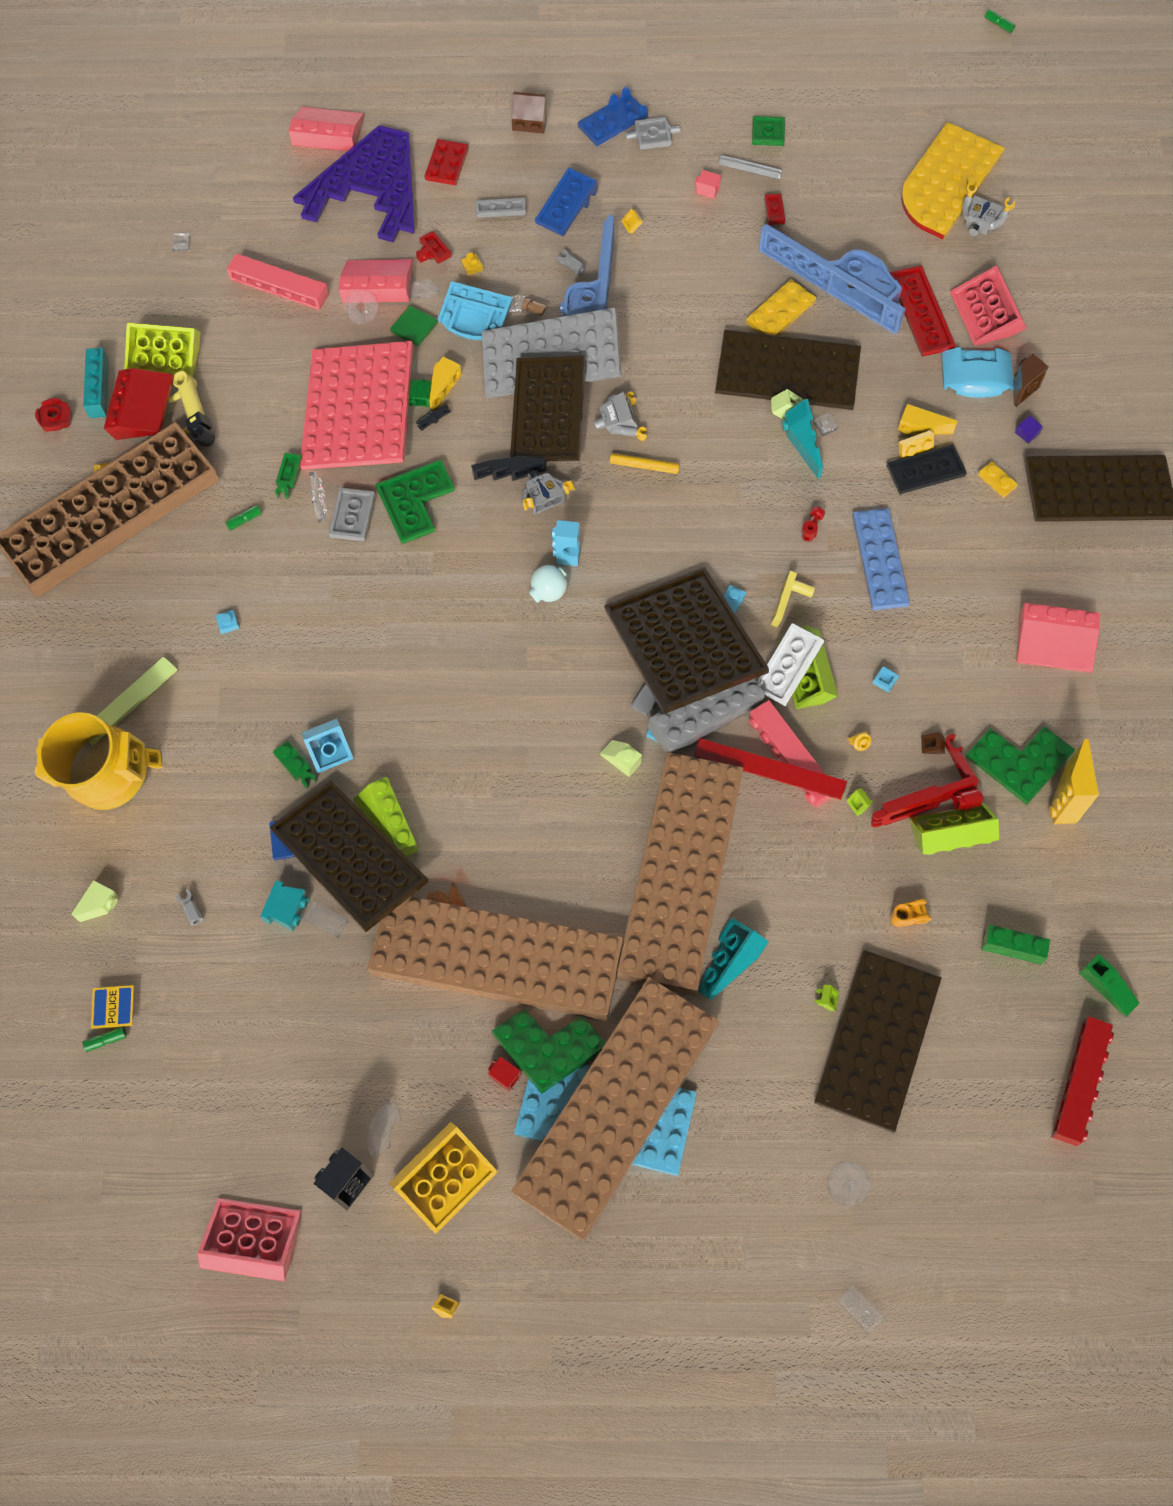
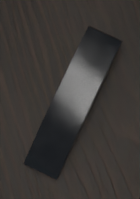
(515, 467)

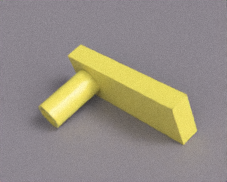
(790, 584)

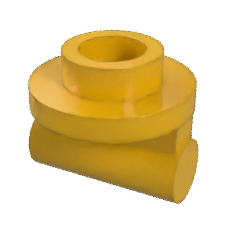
(860, 741)

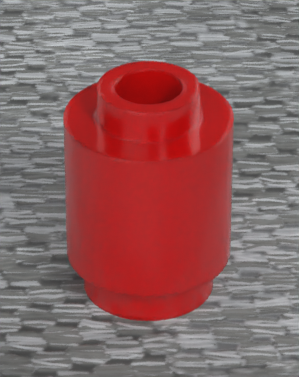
(967, 799)

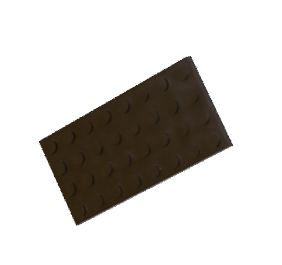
(770, 364)
(1100, 488)
(349, 855)
(878, 1041)

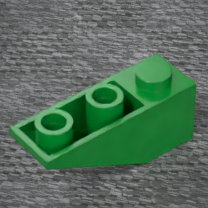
(1110, 985)

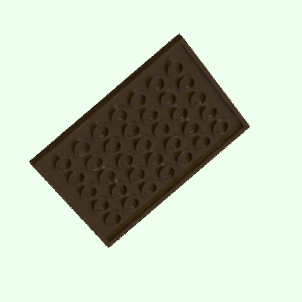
(685, 640)

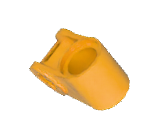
(914, 913)

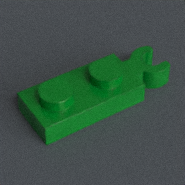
(288, 473)
(294, 763)

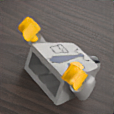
(983, 213)
(619, 416)
(544, 492)

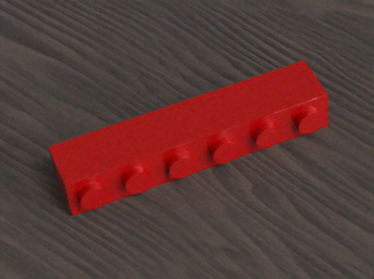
(1083, 1081)

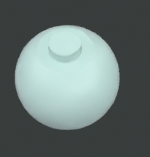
(548, 583)

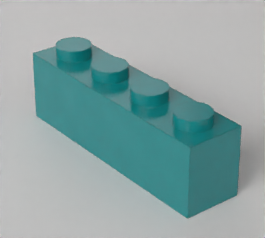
(96, 383)

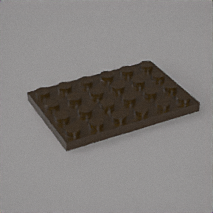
(548, 408)

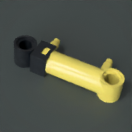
(197, 423)

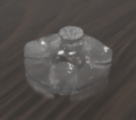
(368, 313)

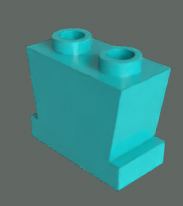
(285, 906)

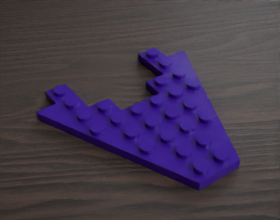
(375, 167)

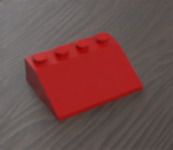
(138, 403)

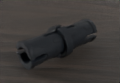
(433, 417)

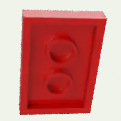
(446, 162)

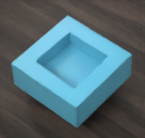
(227, 621)
(885, 679)

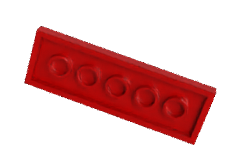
(923, 312)

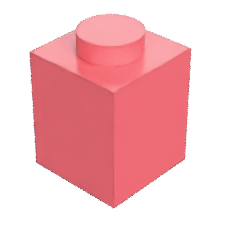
(708, 184)

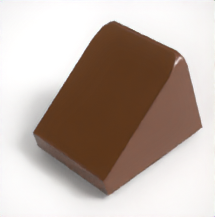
(933, 743)

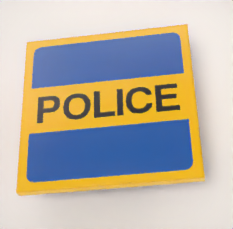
(112, 1007)

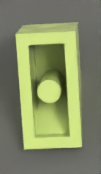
(783, 402)
(622, 757)
(95, 902)

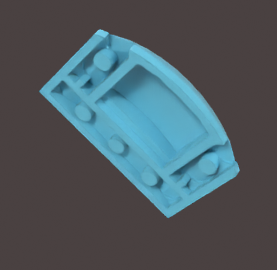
(473, 310)
(977, 372)

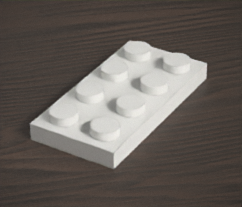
(789, 663)

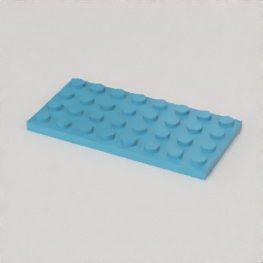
(660, 1153)

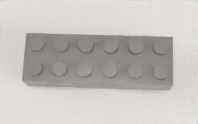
(698, 719)

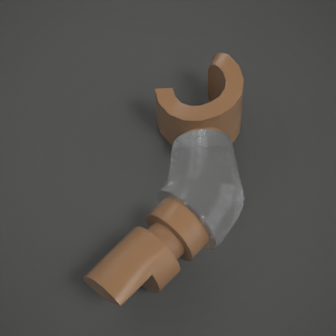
(523, 303)

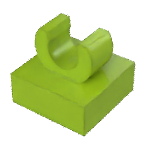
(859, 801)
(829, 997)

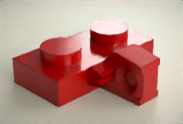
(432, 249)

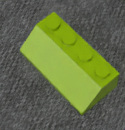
(817, 683)
(382, 808)
(954, 829)

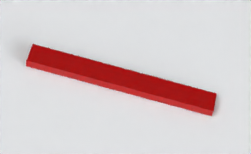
(772, 769)

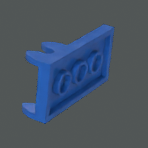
(613, 118)
(566, 201)

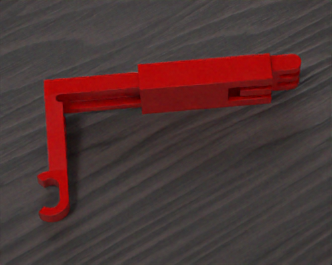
(929, 797)

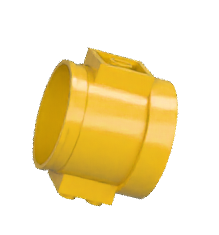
(117, 779)

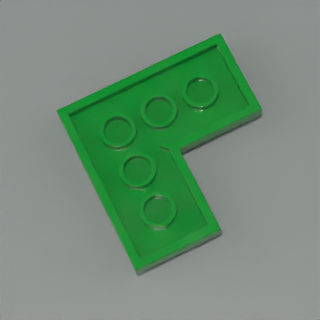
(405, 496)
(1021, 771)
(548, 1058)

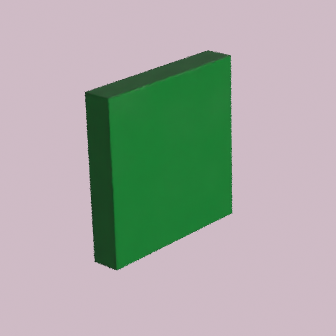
(768, 131)
(413, 325)

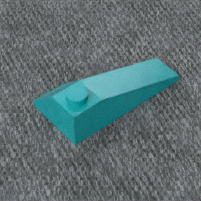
(800, 433)
(736, 952)

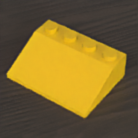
(1076, 787)
(443, 1177)

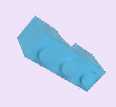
(566, 542)

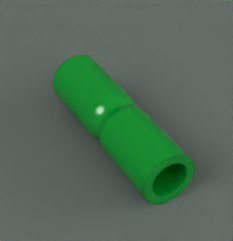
(1001, 22)
(240, 519)
(107, 1038)

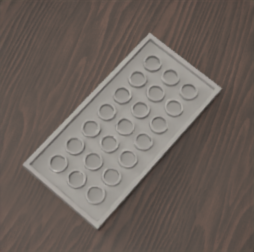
(584, 334)

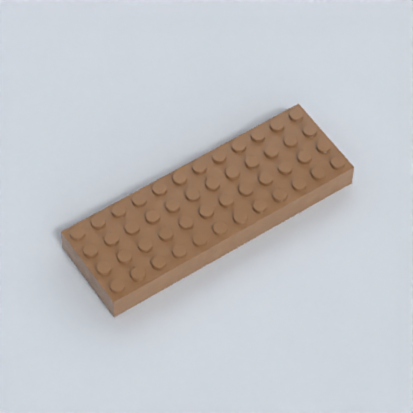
(106, 509)
(680, 874)
(498, 957)
(615, 1109)

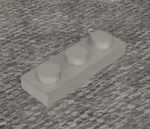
(500, 207)

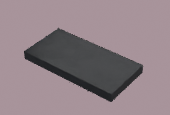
(926, 469)

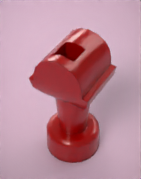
(810, 528)

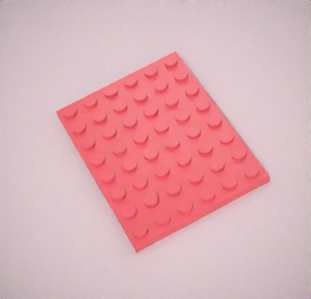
(357, 405)

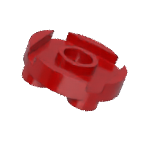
(55, 423)

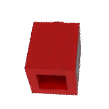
(504, 1073)

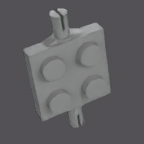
(652, 133)

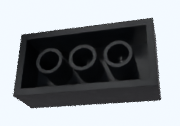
(343, 1178)

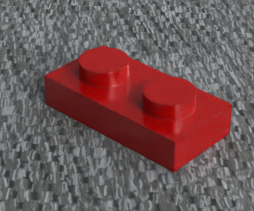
(774, 209)

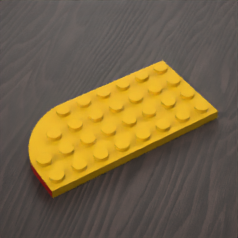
(939, 181)

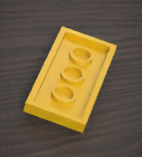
(781, 309)

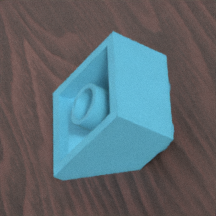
(327, 745)

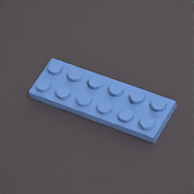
(880, 559)

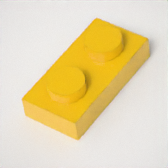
(916, 444)
(997, 479)

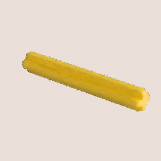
(644, 463)

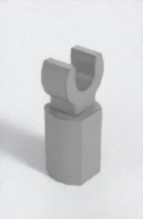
(571, 263)
(190, 909)

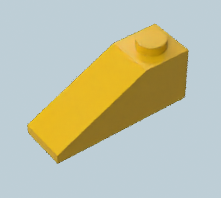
(445, 376)
(919, 421)

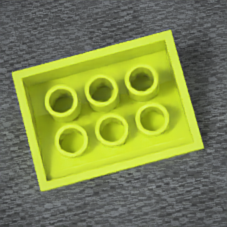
(161, 348)

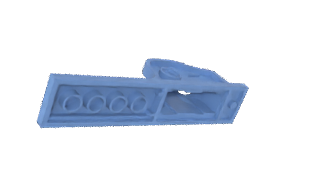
(856, 267)
(598, 289)

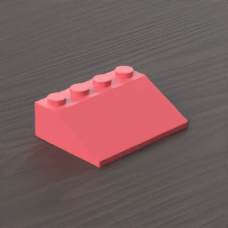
(325, 128)
(384, 278)
(988, 308)
(1057, 637)
(249, 1239)

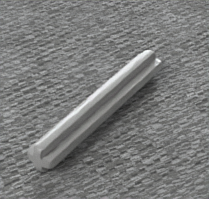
(750, 167)

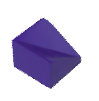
(1029, 429)

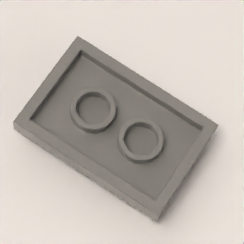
(352, 514)

